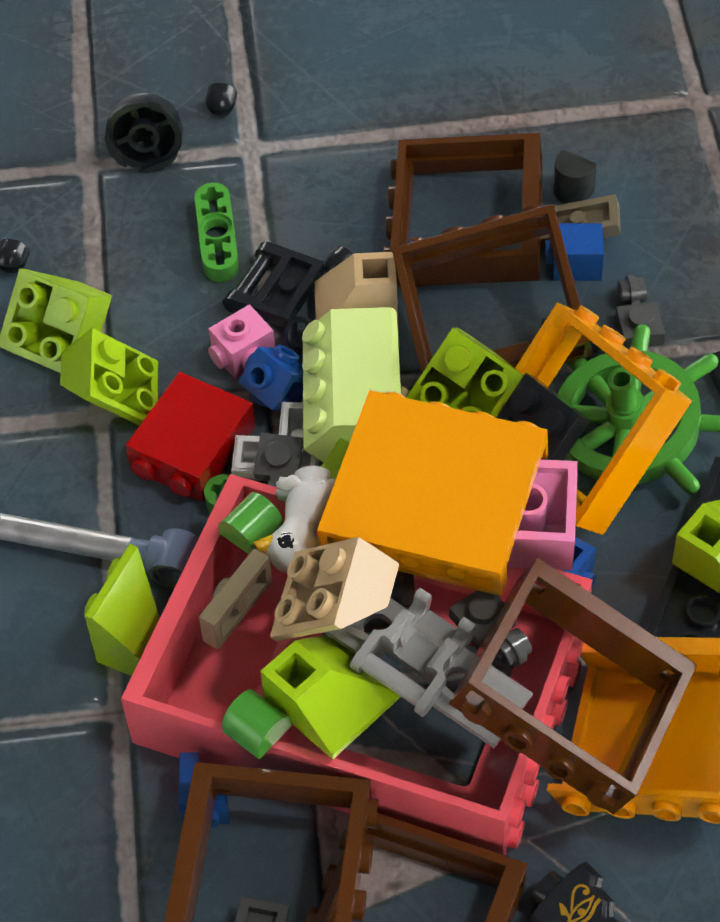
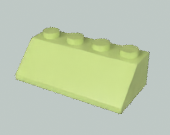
(342, 361)

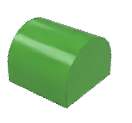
(250, 521)
(254, 723)

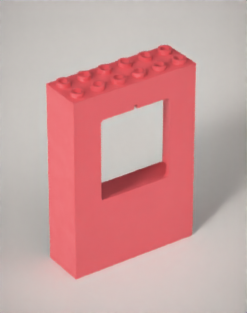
(187, 686)

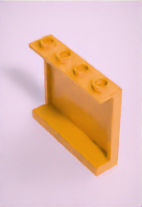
(435, 488)
(687, 763)

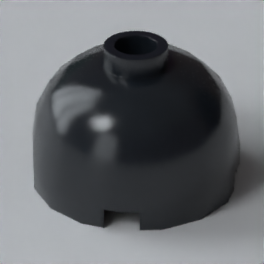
(144, 132)

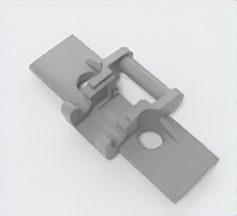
(429, 649)

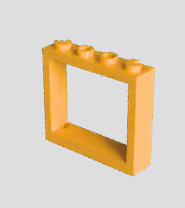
(649, 433)

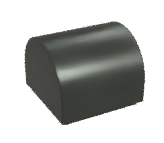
(573, 177)

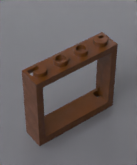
(468, 155)
(462, 242)
(612, 637)
(216, 779)
(441, 852)

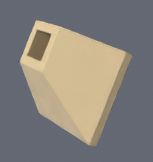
(358, 282)
(333, 588)

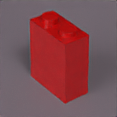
(189, 436)

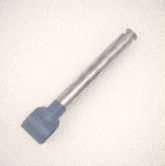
(161, 556)

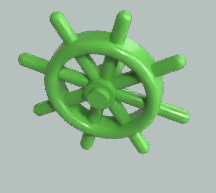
(624, 405)

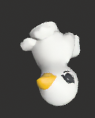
(305, 502)

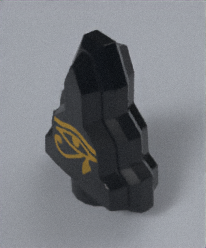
(572, 898)

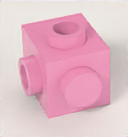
(237, 339)

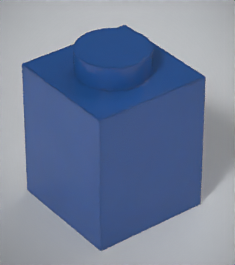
(583, 248)

